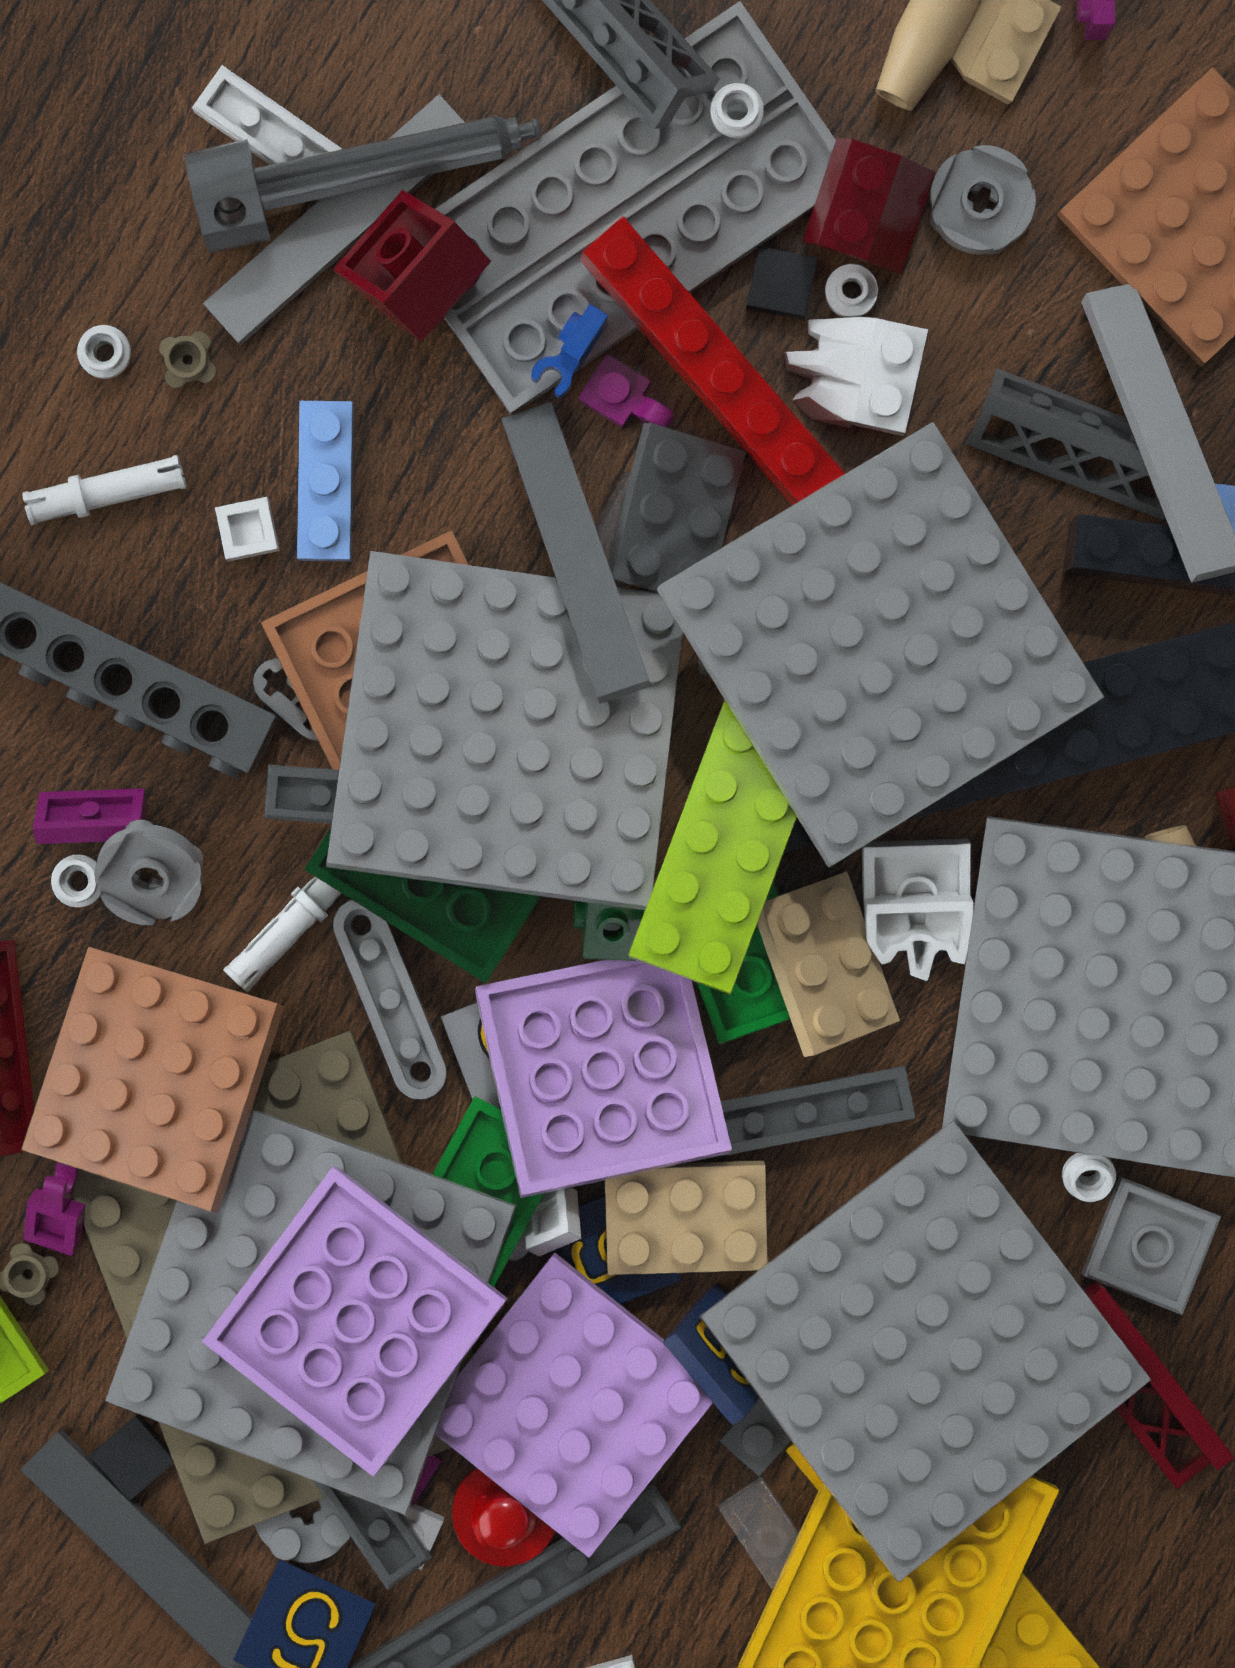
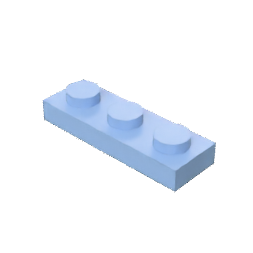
(325, 481)

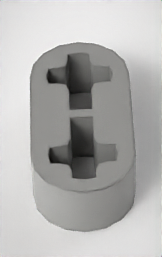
(278, 702)

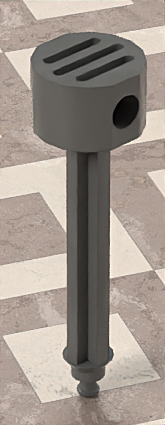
(235, 195)

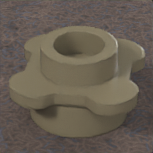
(174, 352)
(31, 1289)

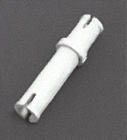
(103, 490)
(282, 932)

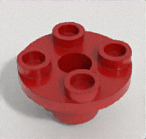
(496, 1524)

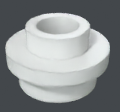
(736, 94)
(846, 306)
(93, 340)
(62, 881)
(1091, 1187)

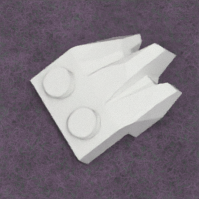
(860, 372)
(917, 900)

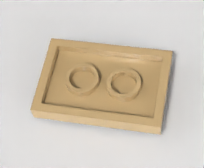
(825, 964)
(687, 1219)

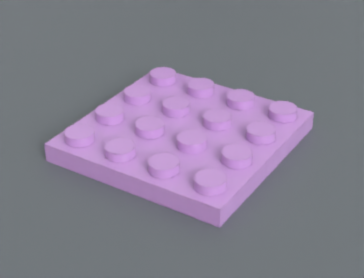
(600, 1073)
(354, 1320)
(571, 1405)

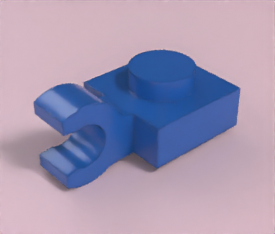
(579, 339)

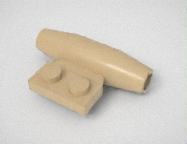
(984, 39)

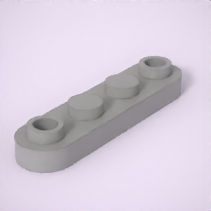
(390, 1001)

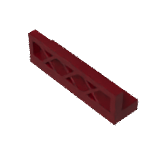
(15, 1077)
(1174, 1400)

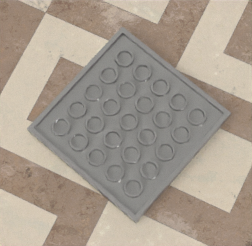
(880, 643)
(485, 744)
(1099, 998)
(213, 1254)
(925, 1350)

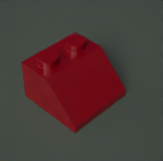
(869, 204)
(413, 265)

